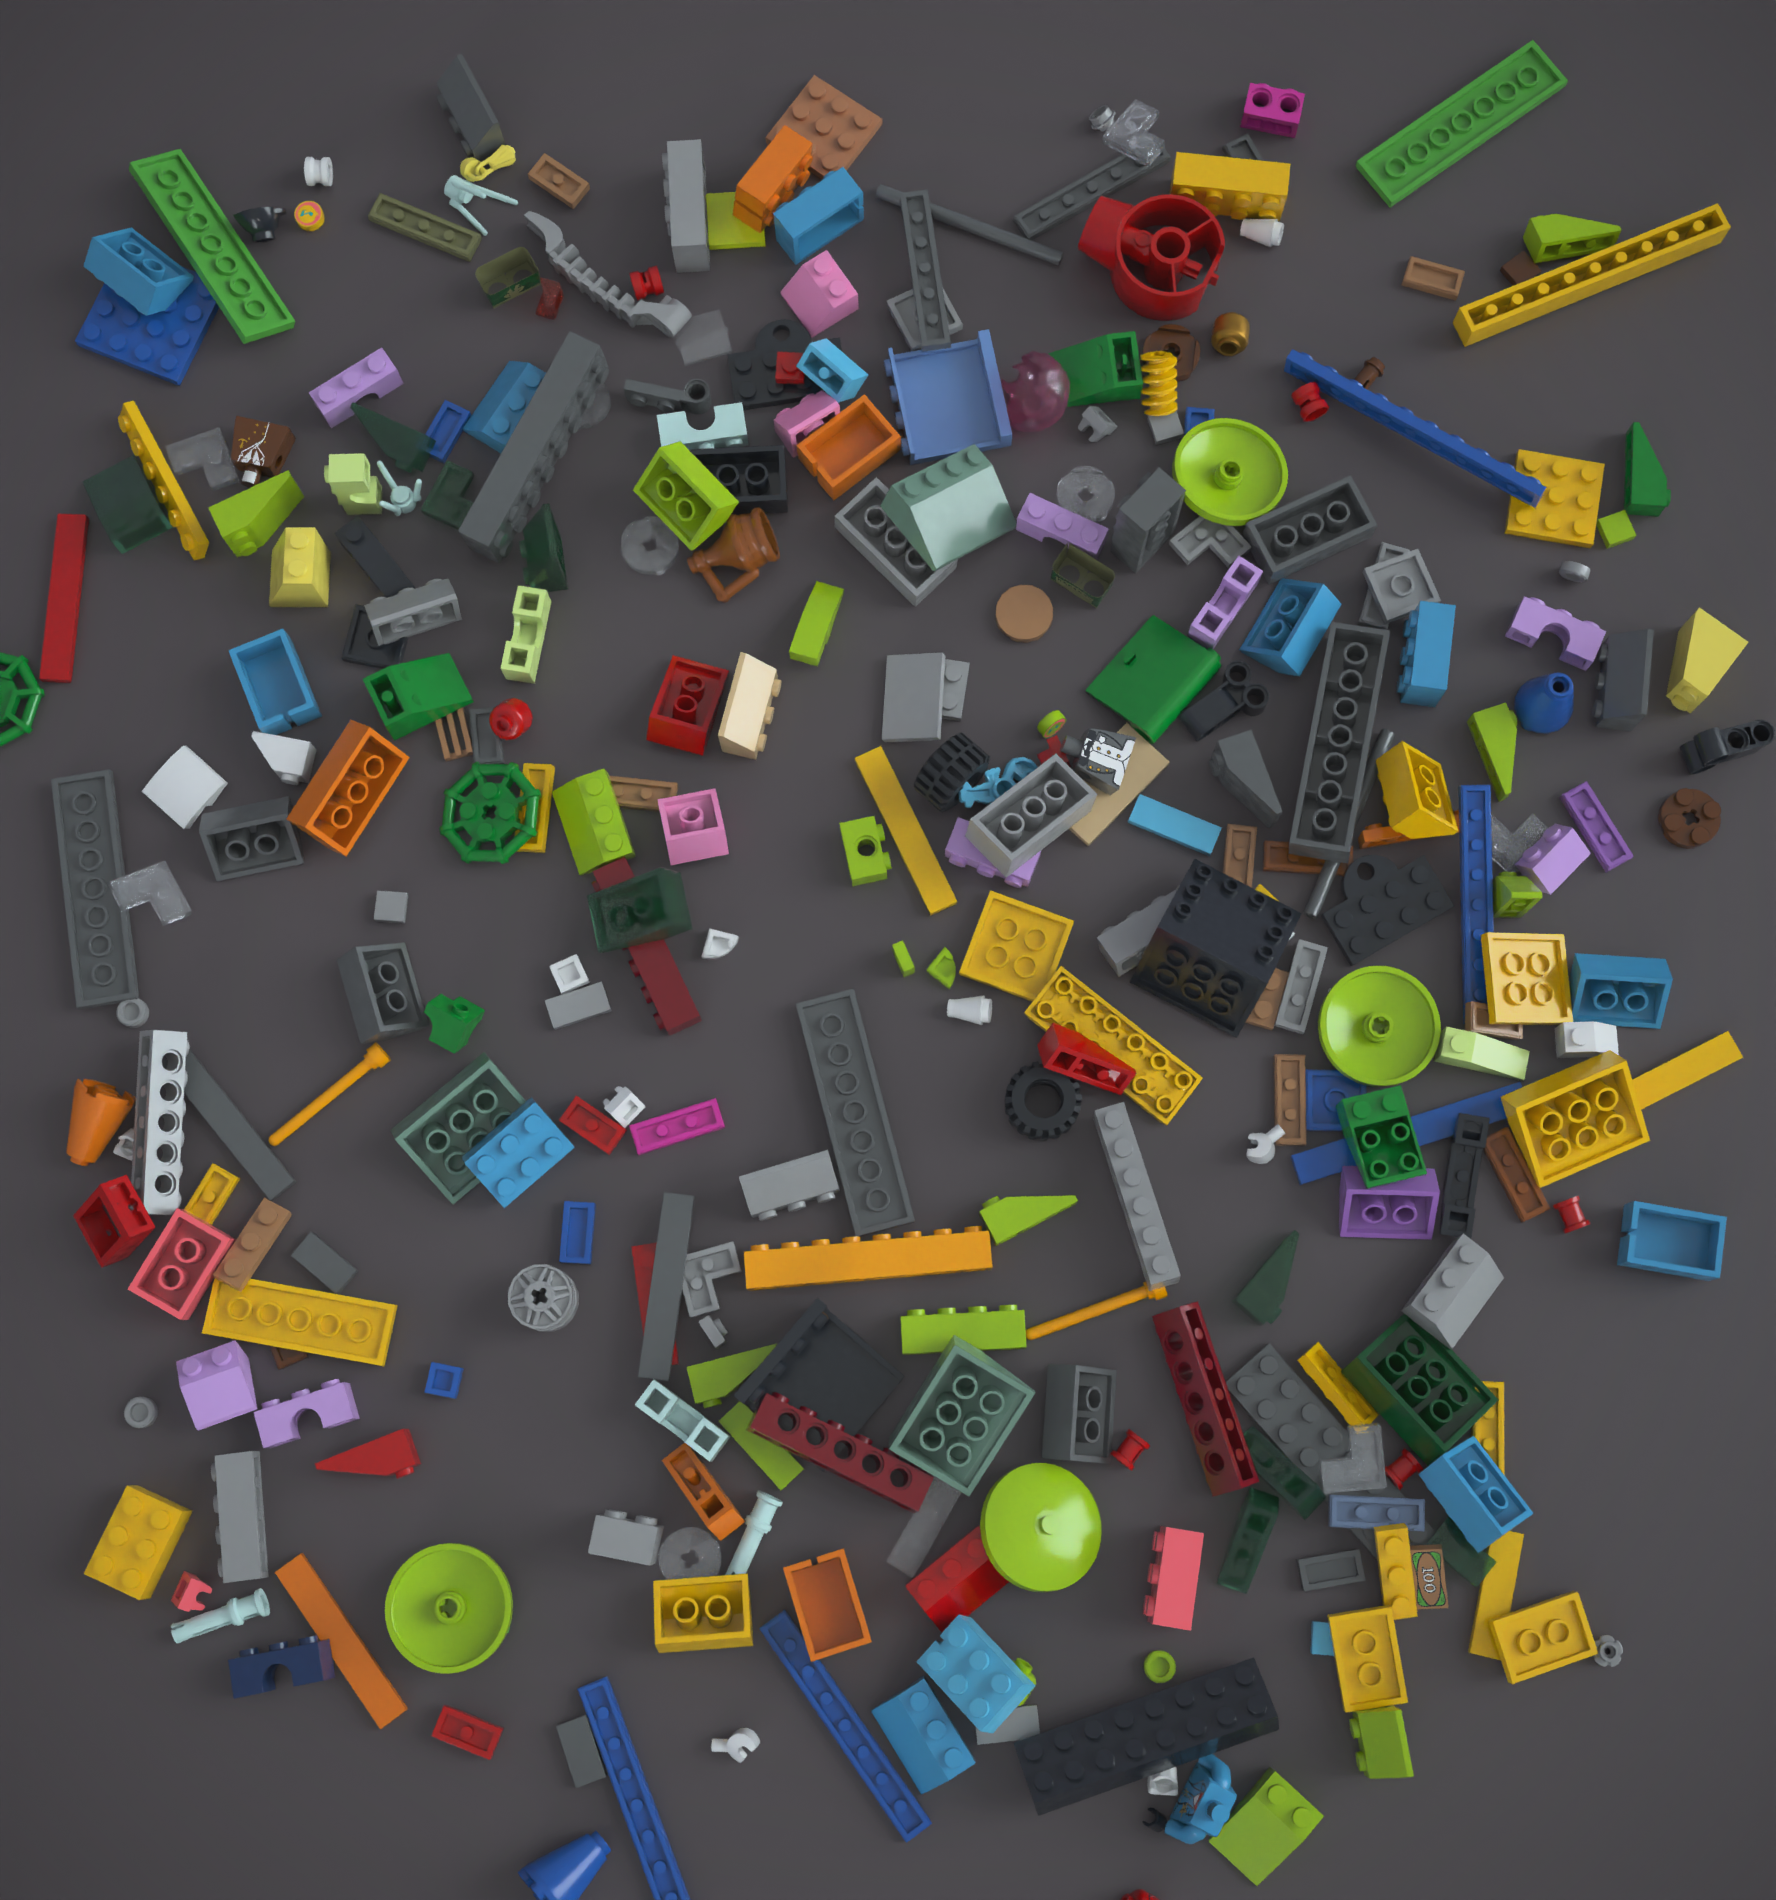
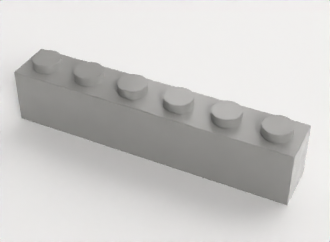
(1136, 1196)

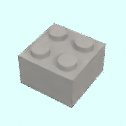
(626, 1538)

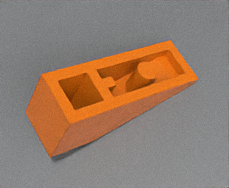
(703, 1491)

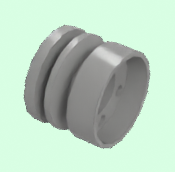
(561, 1295)

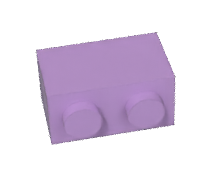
(1553, 857)

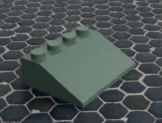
(950, 507)
(455, 1122)
(960, 1416)

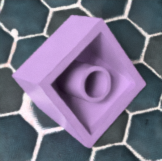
(217, 1384)

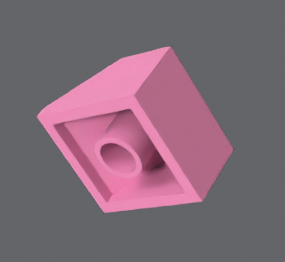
(820, 294)
(804, 419)
(693, 826)

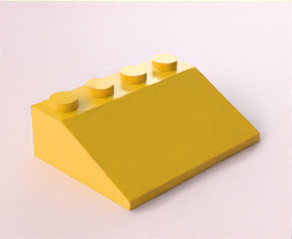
(1576, 1117)

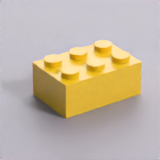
(138, 1542)

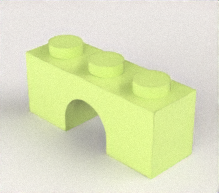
(352, 483)
(530, 622)

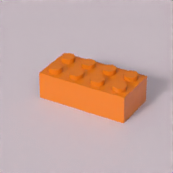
(348, 787)

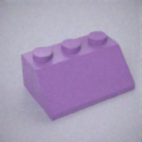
(1389, 1210)

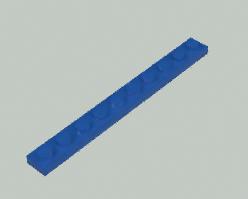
(1415, 429)

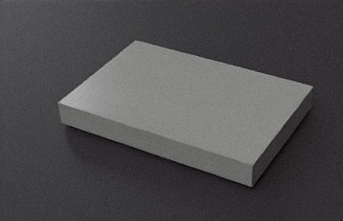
(913, 697)

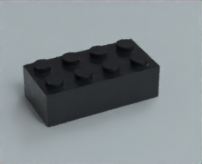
(751, 475)

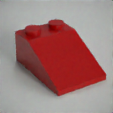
(687, 705)

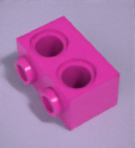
(1271, 116)

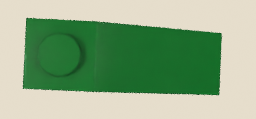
(1644, 478)

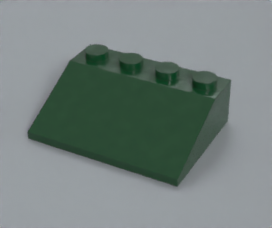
(1419, 1388)

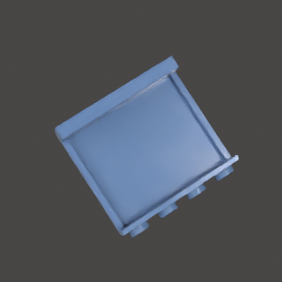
(949, 399)

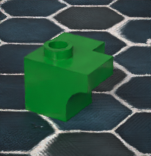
(452, 1021)

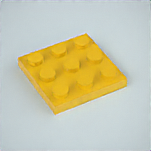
(1569, 502)
(1015, 946)
(1526, 978)

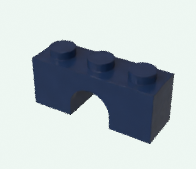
(255, 1671)

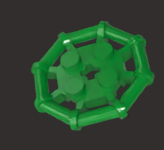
(11, 696)
(477, 803)

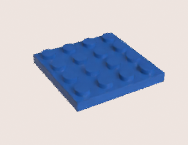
(154, 343)

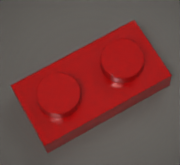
(592, 1125)
(467, 1732)

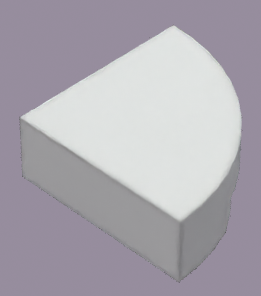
(718, 944)

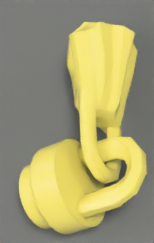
(474, 171)

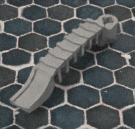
(667, 315)

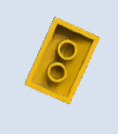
(1415, 793)
(702, 1613)

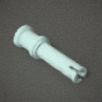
(757, 1525)
(233, 1613)

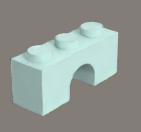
(725, 432)
(682, 1420)

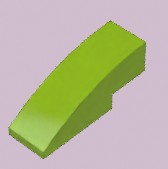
(816, 623)

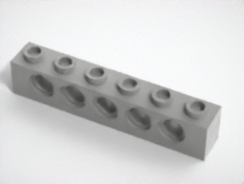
(148, 1109)

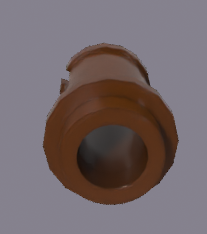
(1372, 369)

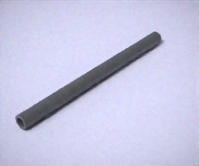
(980, 228)
(1331, 867)

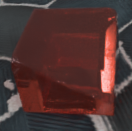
(550, 299)

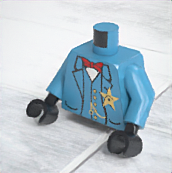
(1202, 1804)

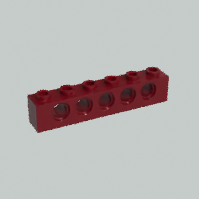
(1205, 1399)
(765, 1425)

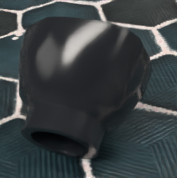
(260, 222)

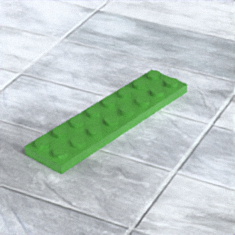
(1461, 123)
(212, 246)

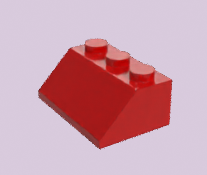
(956, 1581)

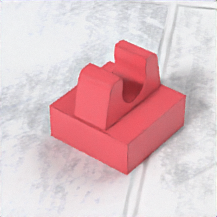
(187, 1590)

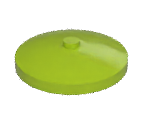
(1230, 471)
(1379, 1026)
(1040, 1527)
(448, 1608)

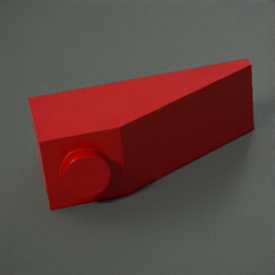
(1083, 1060)
(383, 1456)

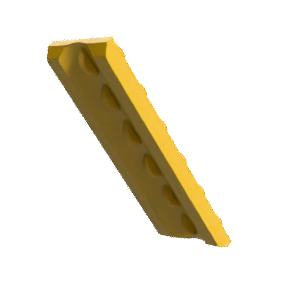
(1161, 1077)

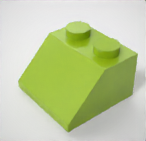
(1381, 1743)

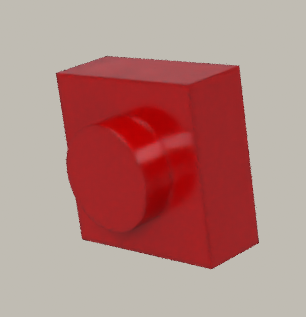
(786, 368)

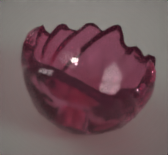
(1038, 393)

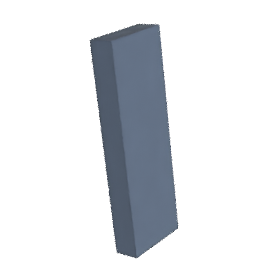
(1375, 1511)

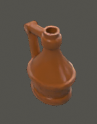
(744, 544)

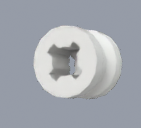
(318, 171)

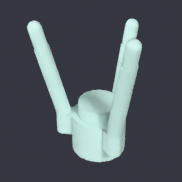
(462, 192)
(401, 496)

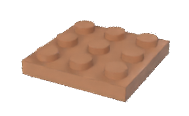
(832, 123)

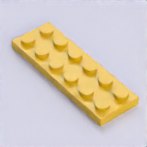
(302, 1320)

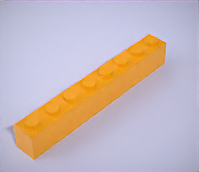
(867, 1260)

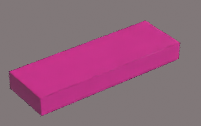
(677, 1126)

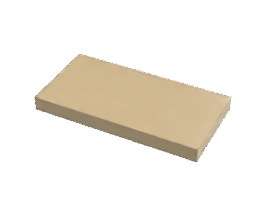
(1142, 768)

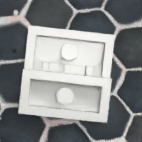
(184, 787)

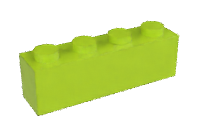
(978, 1327)

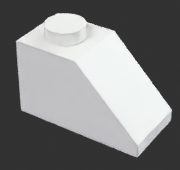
(287, 756)
(1585, 1039)

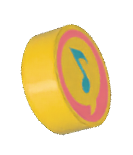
(309, 216)

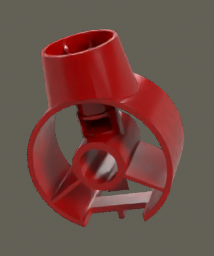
(1116, 229)

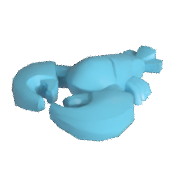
(994, 787)

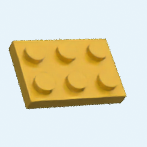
(1543, 1637)
(1367, 1658)

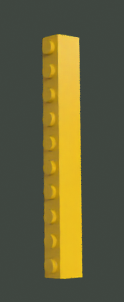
(1591, 275)

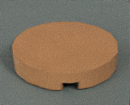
(1024, 613)

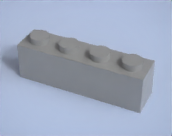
(1127, 941)
(240, 1516)

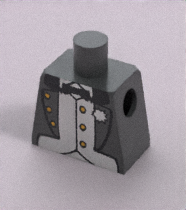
(1100, 757)

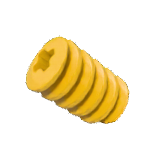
(1161, 383)

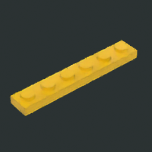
(167, 488)

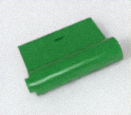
(1155, 678)

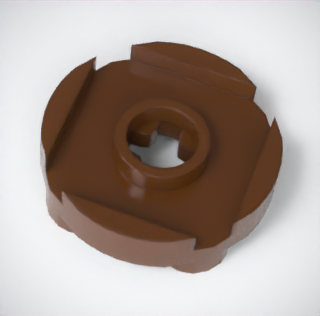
(1183, 343)
(1697, 833)

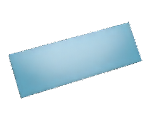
(1174, 825)

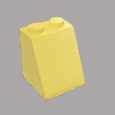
(300, 569)
(1701, 659)

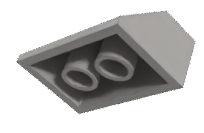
(413, 611)
(790, 1185)
(1454, 1291)

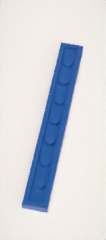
(1475, 886)
(1428, 1127)
(846, 1727)
(632, 1791)

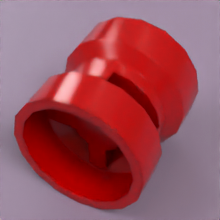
(646, 282)
(1310, 402)

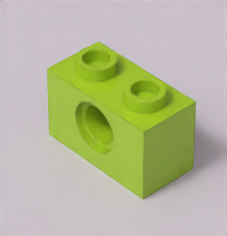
(865, 868)

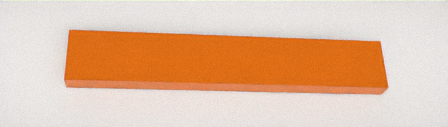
(346, 1645)

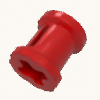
(1571, 1214)
(1130, 1449)
(1402, 1468)

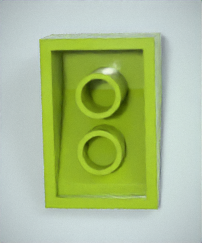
(256, 513)
(1266, 1827)

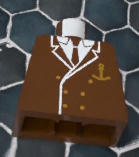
(260, 449)

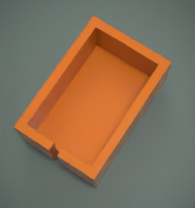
(773, 179)
(849, 447)
(827, 1605)

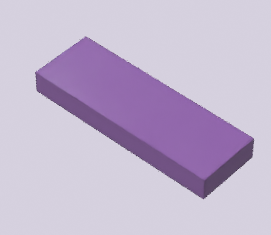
(1596, 826)

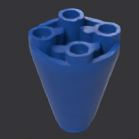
(1545, 703)
(566, 1870)

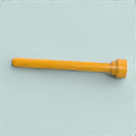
(374, 1058)
(1095, 1310)

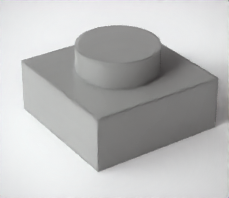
(714, 1330)

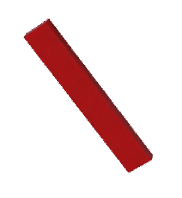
(64, 598)

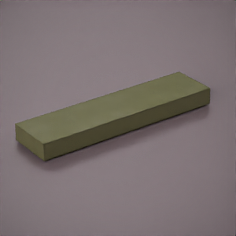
(424, 227)

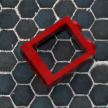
(131, 1224)

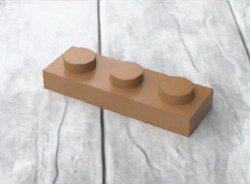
(252, 1245)

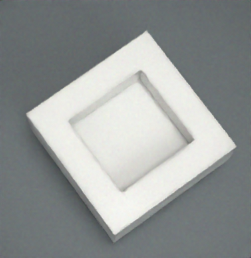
(569, 974)

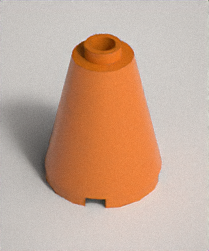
(95, 1119)

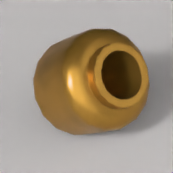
(1230, 333)

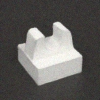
(623, 1106)

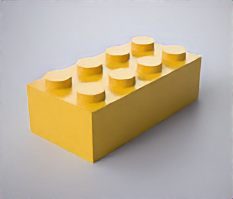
(1232, 185)

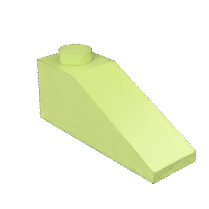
(1481, 1054)

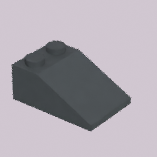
(1245, 776)

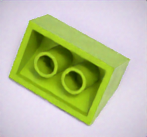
(685, 494)
(593, 821)

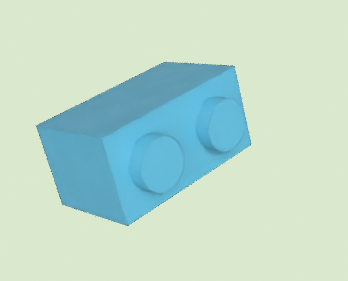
(832, 370)

